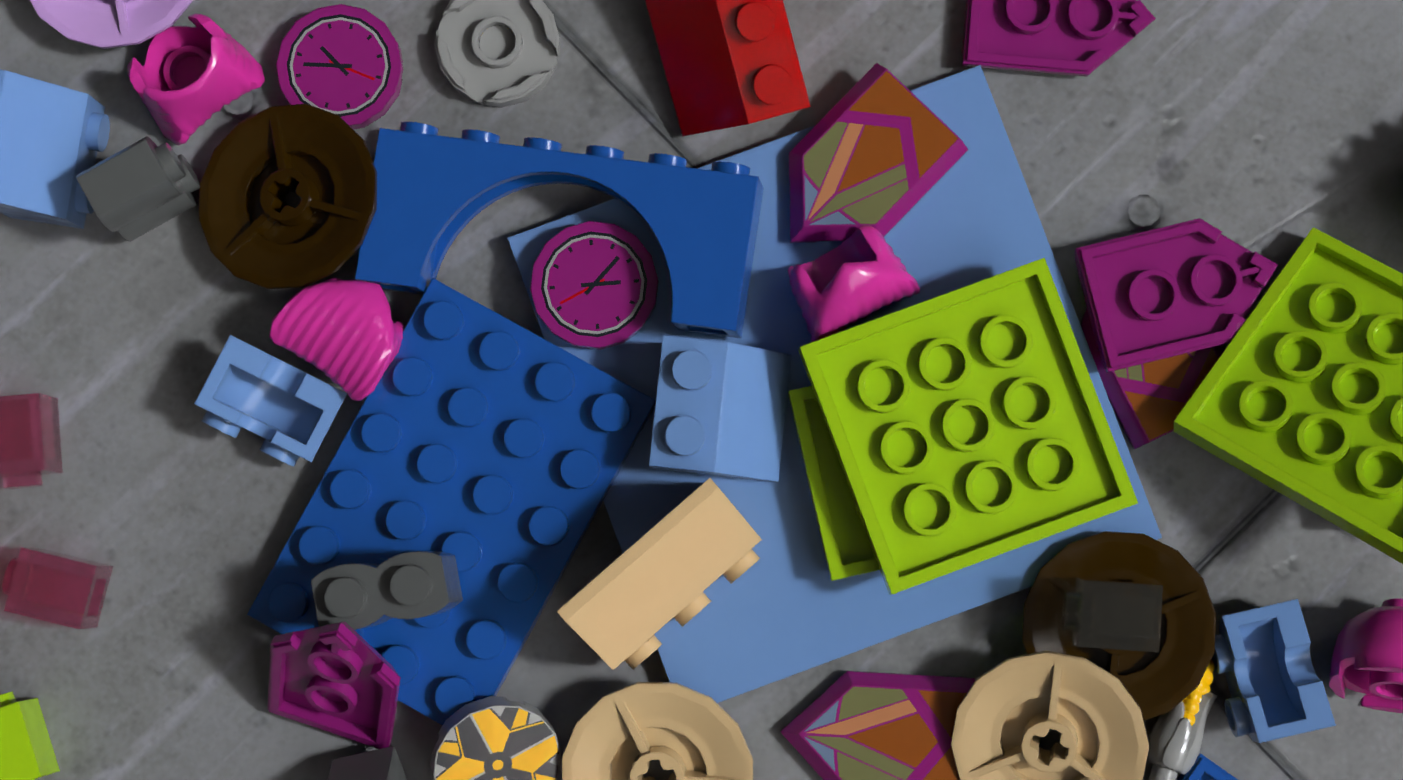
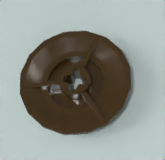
(253, 172)
(1187, 616)

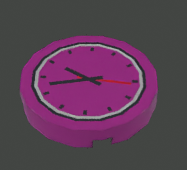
(342, 64)
(594, 285)

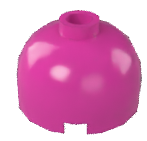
(1371, 657)

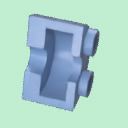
(270, 400)
(1270, 674)

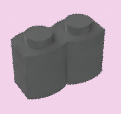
(140, 188)
(399, 588)

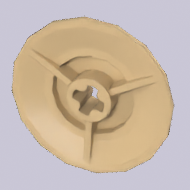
(1040, 691)
(656, 723)

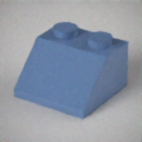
(44, 144)
(719, 409)

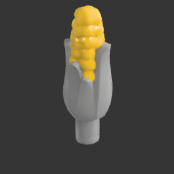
(1179, 733)

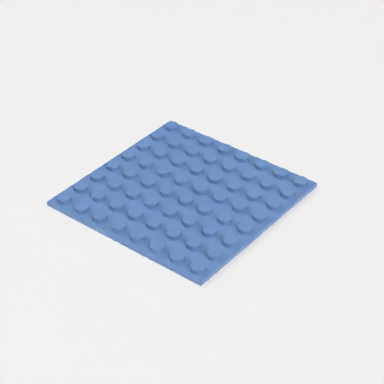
(785, 607)

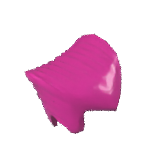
(192, 76)
(850, 283)
(341, 331)

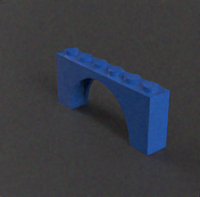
(440, 183)

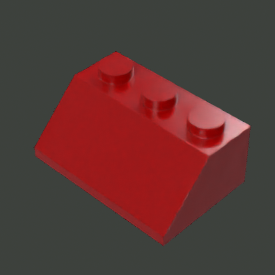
(727, 61)

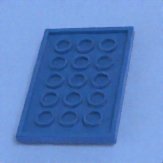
(471, 451)

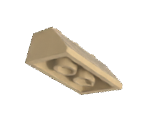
(662, 577)

